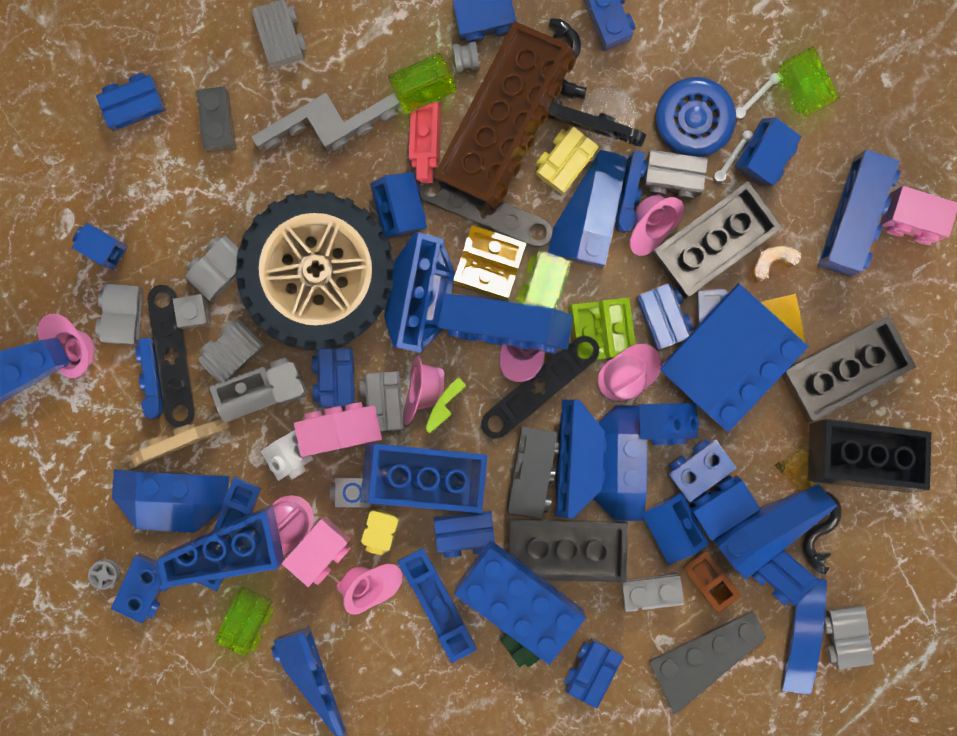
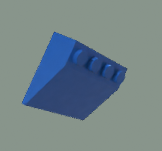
(733, 357)

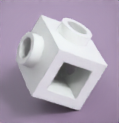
(285, 458)

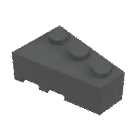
(533, 472)

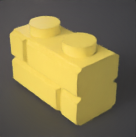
(566, 159)
(380, 531)

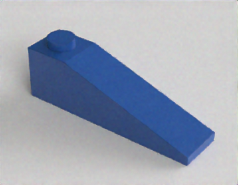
(589, 218)
(773, 529)
(304, 666)

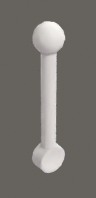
(741, 111)
(720, 175)

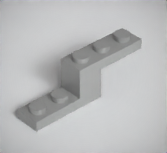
(327, 123)

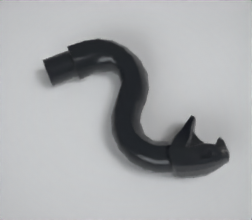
(564, 30)
(816, 559)

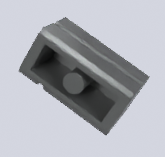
(216, 119)

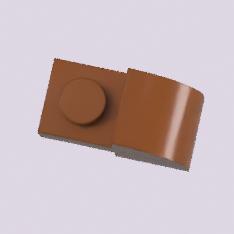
(712, 582)

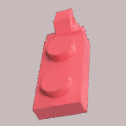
(425, 140)

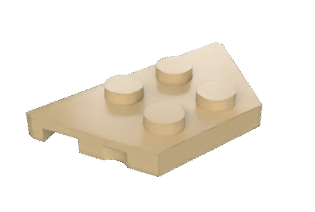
(182, 438)

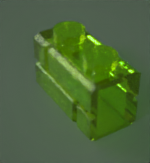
(808, 82)
(422, 83)
(546, 280)
(244, 621)

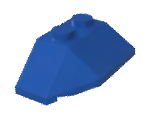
(415, 302)
(579, 459)
(624, 464)
(168, 499)

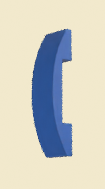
(237, 504)
(437, 604)
(806, 640)

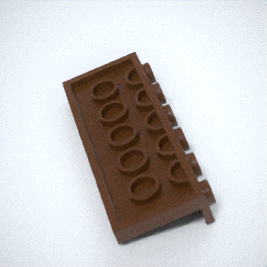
(506, 114)

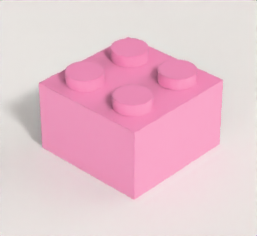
(919, 215)
(337, 429)
(316, 551)

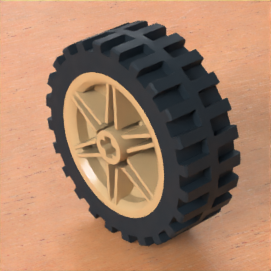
(334, 225)

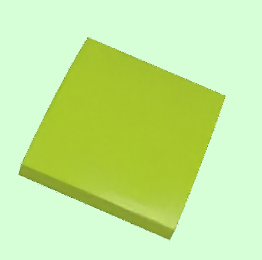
(607, 323)
(440, 412)

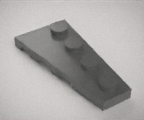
(701, 661)

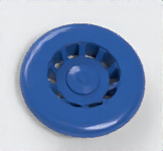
(696, 116)

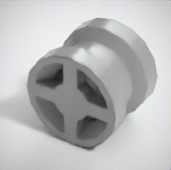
(465, 57)
(99, 576)

